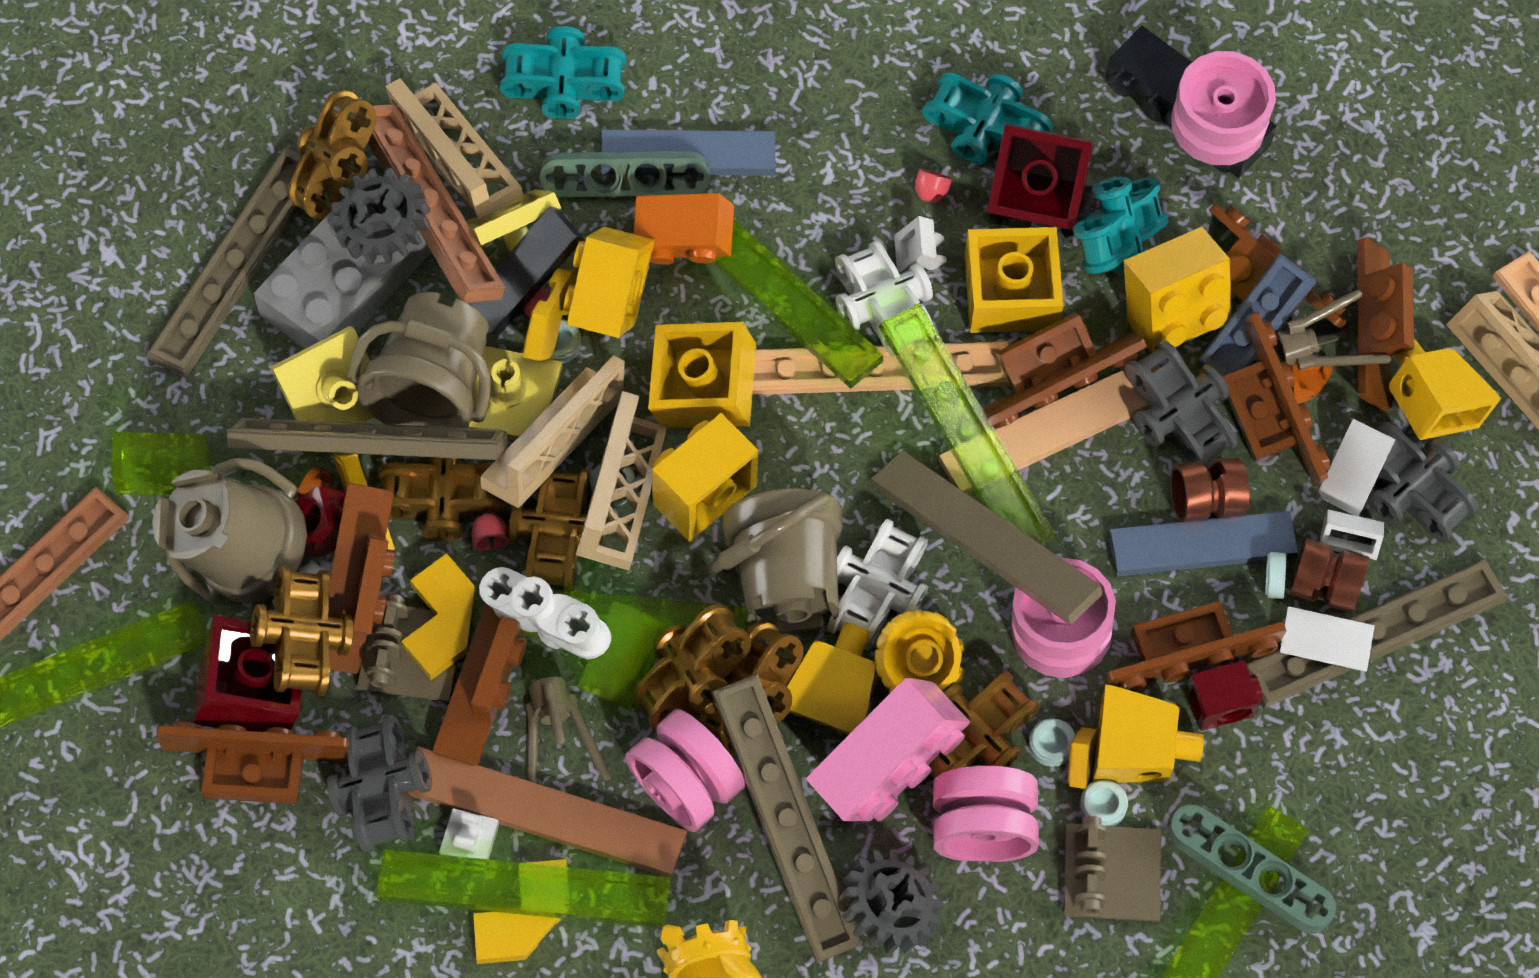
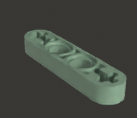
(624, 165)
(1256, 861)

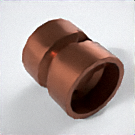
(1204, 490)
(1329, 575)

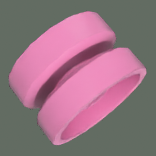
(1223, 108)
(1054, 645)
(685, 770)
(985, 814)

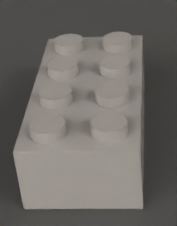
(326, 289)

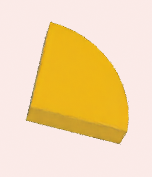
(1081, 757)

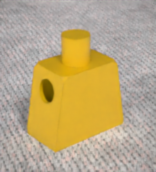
(1440, 392)
(835, 682)
(1140, 738)

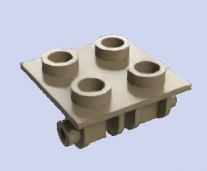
(389, 667)
(1112, 871)

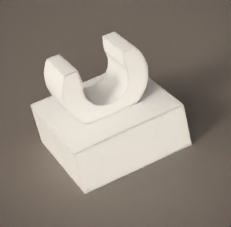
(918, 245)
(469, 835)

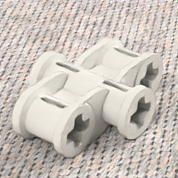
(878, 289)
(879, 581)
(554, 616)

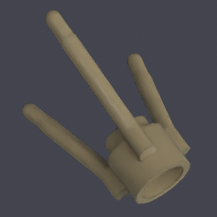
(1300, 345)
(551, 705)

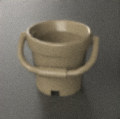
(425, 365)
(231, 531)
(785, 556)

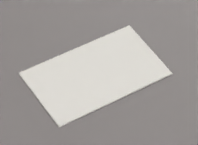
(1356, 467)
(1327, 639)

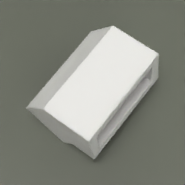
(1352, 525)

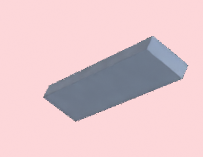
(726, 151)
(1202, 543)

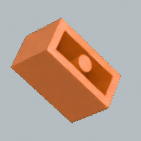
(686, 226)

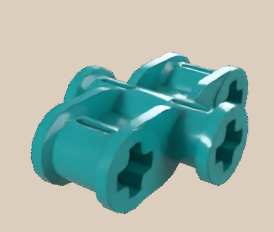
(577, 73)
(980, 113)
(1126, 218)

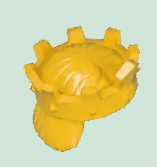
(921, 648)
(707, 953)

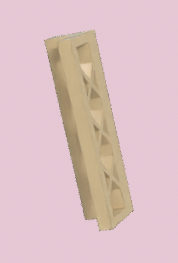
(448, 155)
(1503, 347)
(555, 433)
(609, 477)

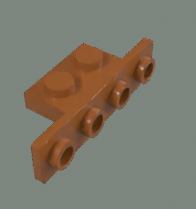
(1253, 256)
(1383, 318)
(1052, 362)
(1267, 406)
(358, 568)
(1190, 641)
(481, 688)
(252, 764)

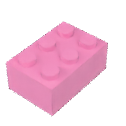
(889, 751)

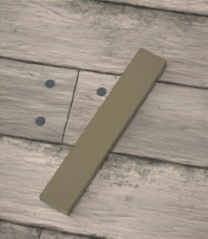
(228, 270)
(368, 438)
(987, 537)
(1396, 626)
(785, 817)

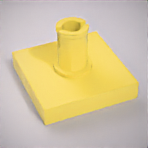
(512, 218)
(318, 383)
(518, 390)

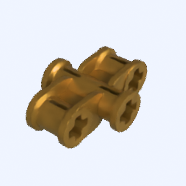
(336, 142)
(427, 491)
(553, 528)
(301, 630)
(694, 666)
(772, 671)
(993, 718)

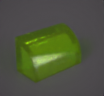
(153, 460)
(627, 658)

